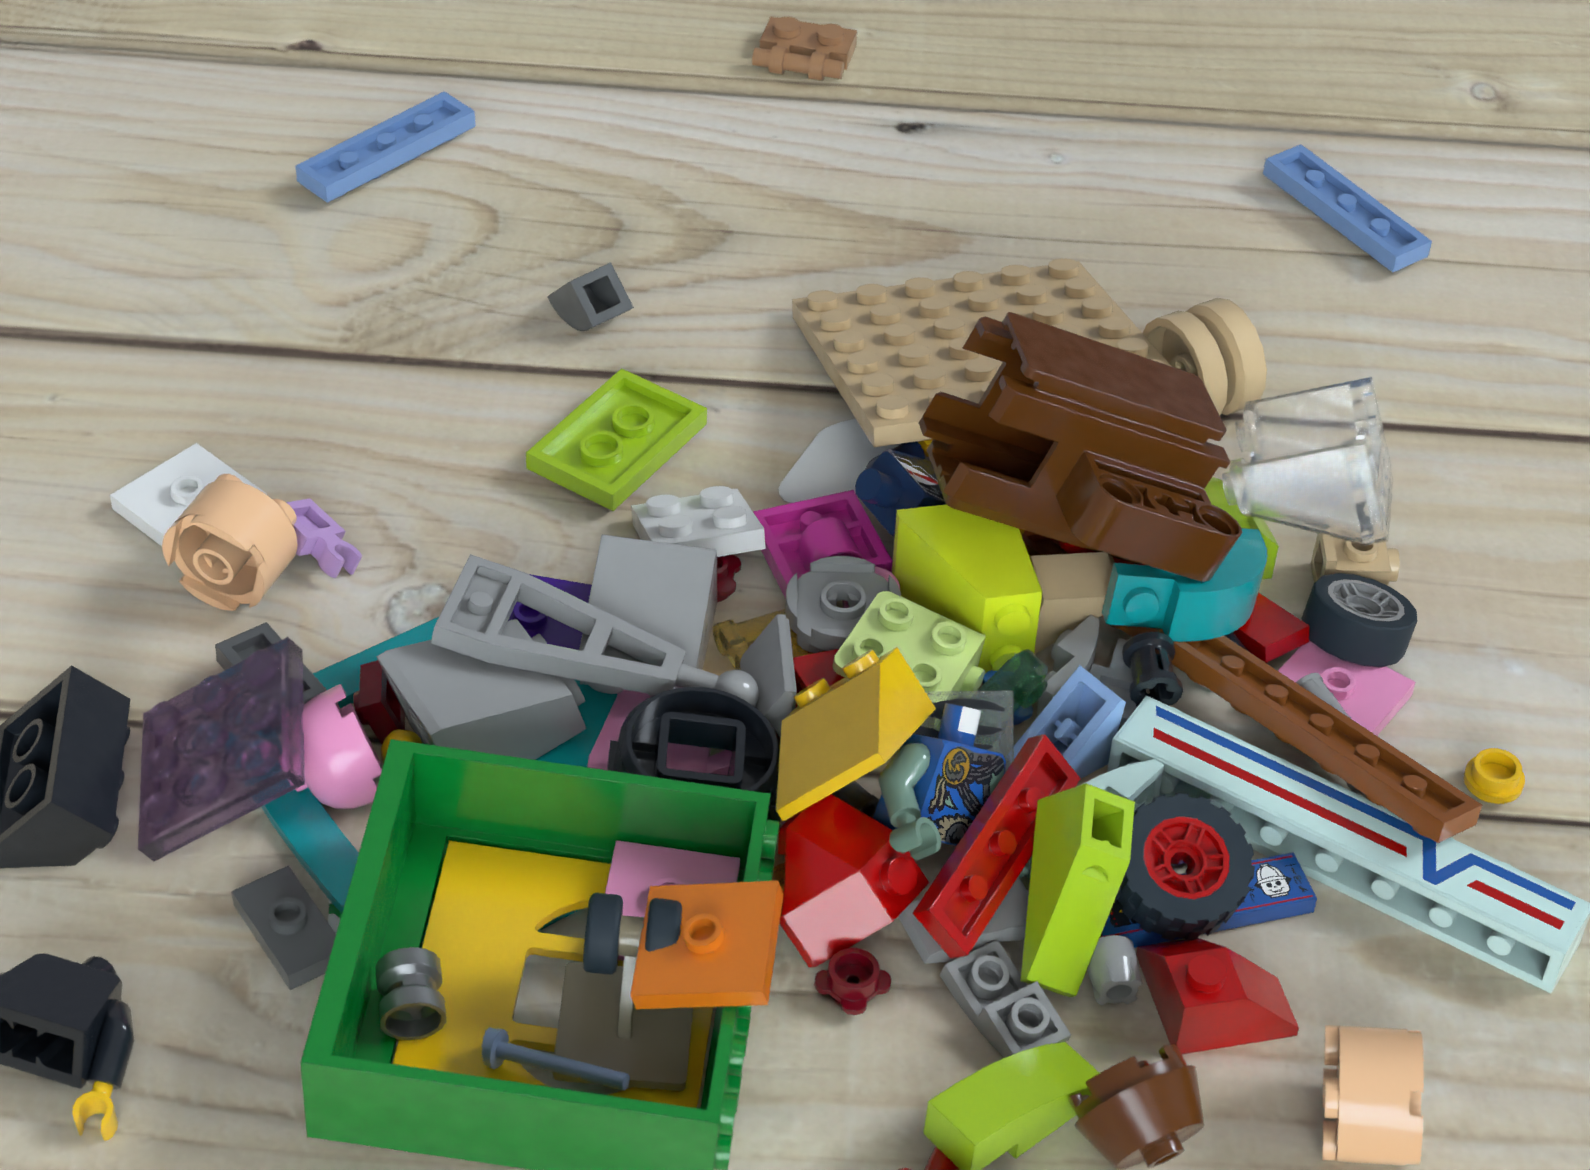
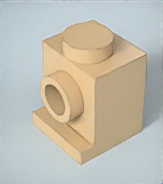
(1346, 557)

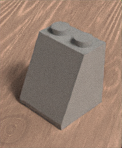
(659, 590)
(482, 704)

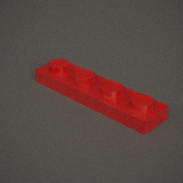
(993, 849)

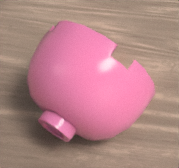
(338, 753)

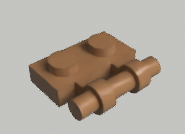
(805, 48)

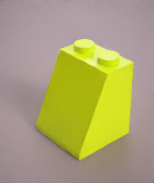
(971, 575)

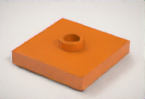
(721, 950)

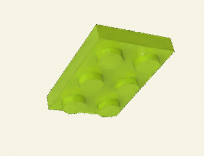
(616, 439)

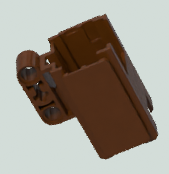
(1086, 448)

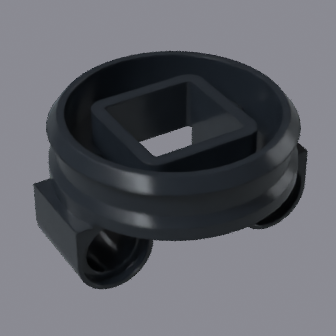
(705, 720)

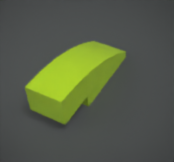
(1007, 1105)

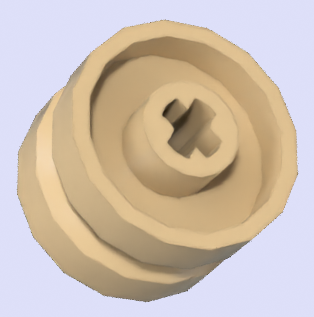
(1218, 347)

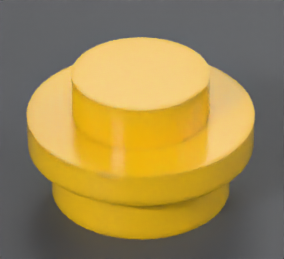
(1494, 776)

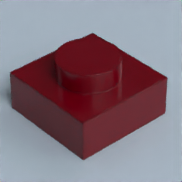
(376, 702)

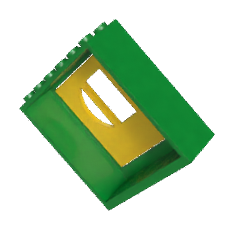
(519, 853)

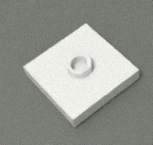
(167, 490)

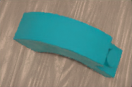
(1185, 606)

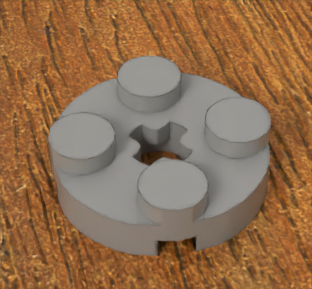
(814, 598)

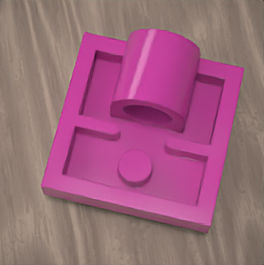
(817, 530)

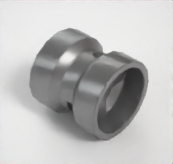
(411, 999)

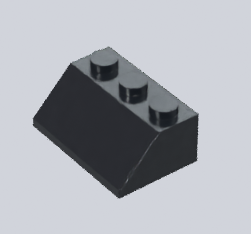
(62, 772)

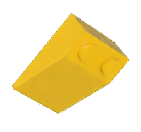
(847, 728)

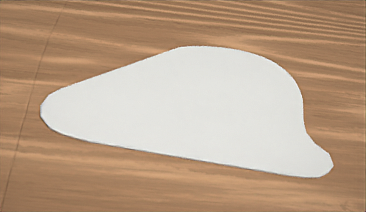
(830, 463)

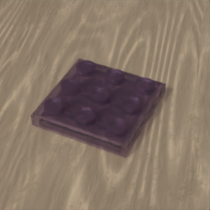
(222, 749)

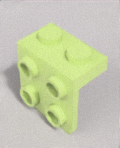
(936, 648)

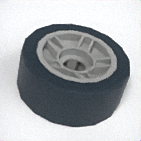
(1359, 619)

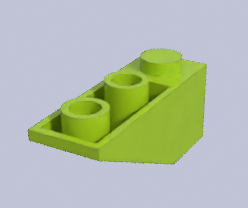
(1074, 880)

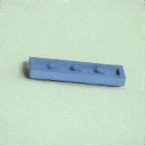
(385, 146)
(1347, 208)

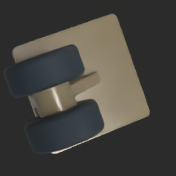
(596, 1007)

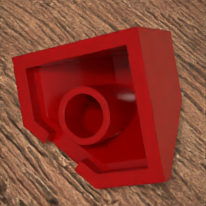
(841, 879)
(1213, 996)

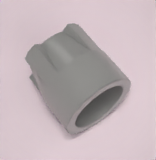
(1114, 970)

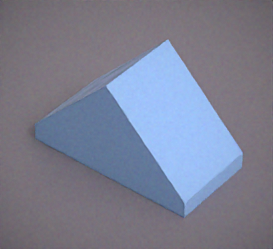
(1080, 722)

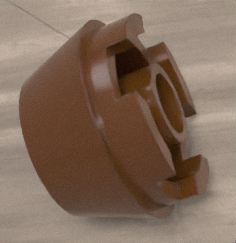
(1141, 1109)

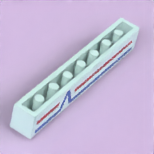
(1363, 846)

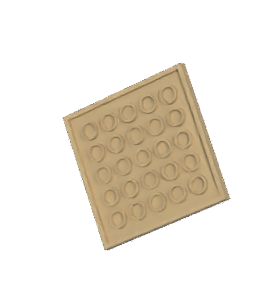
(906, 341)

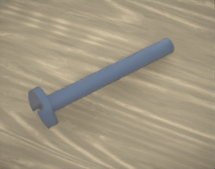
(497, 1048)

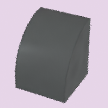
(591, 299)

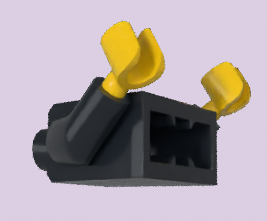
(68, 1028)

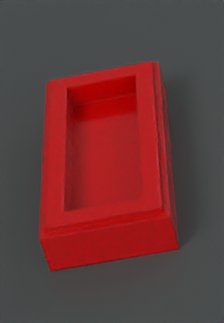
(1272, 630)

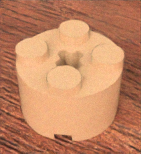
(231, 543)
(1372, 1095)

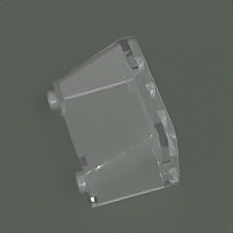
(1316, 463)

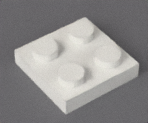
(710, 520)

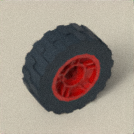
(1216, 872)

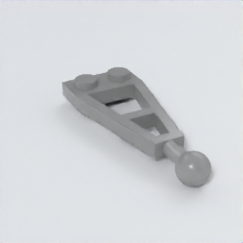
(486, 597)

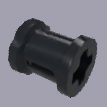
(1151, 669)

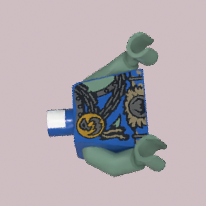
(938, 786)

